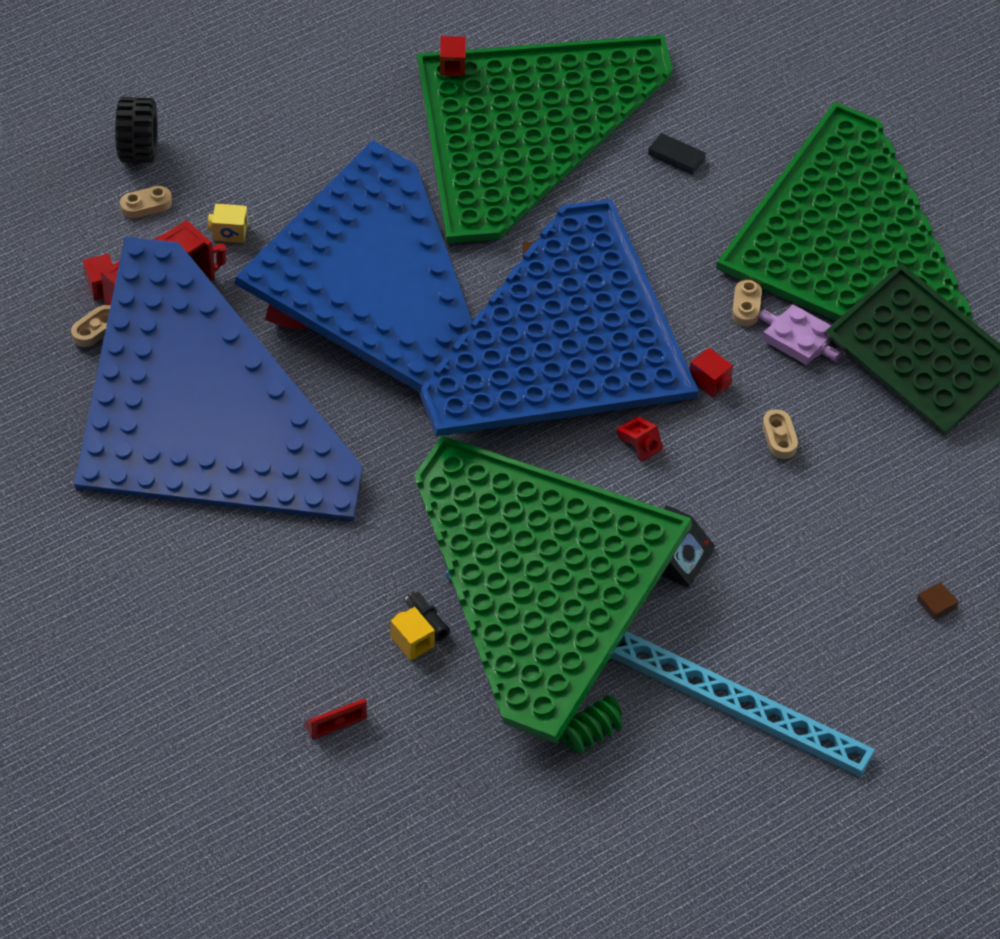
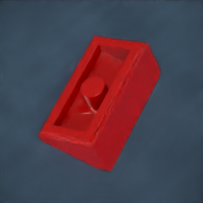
(337, 719)

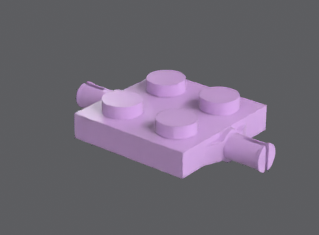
(798, 335)

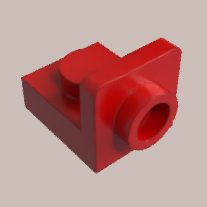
(643, 436)

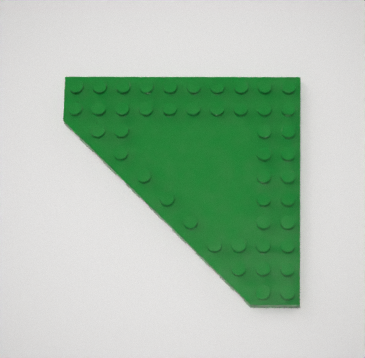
(527, 121)
(839, 223)
(542, 574)

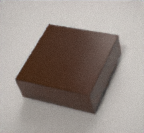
(937, 600)

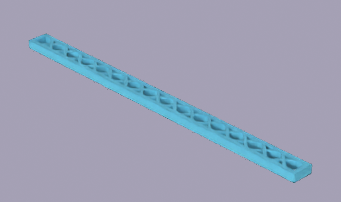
(738, 694)

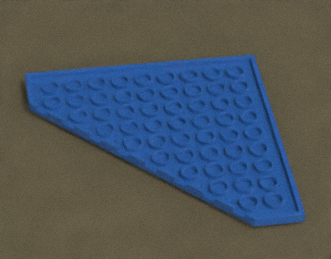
(368, 269)
(562, 335)
(200, 406)

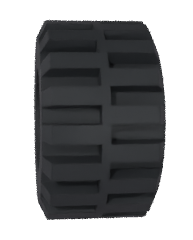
(136, 129)

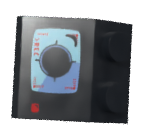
(690, 555)

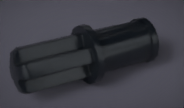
(429, 612)

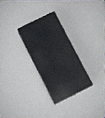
(677, 153)

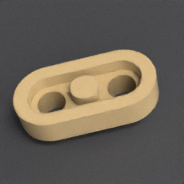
(146, 202)
(746, 303)
(91, 327)
(782, 436)

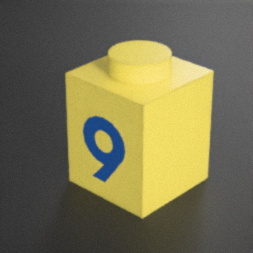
(228, 223)

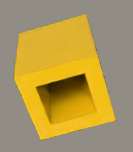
(412, 633)

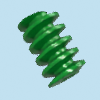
(591, 723)

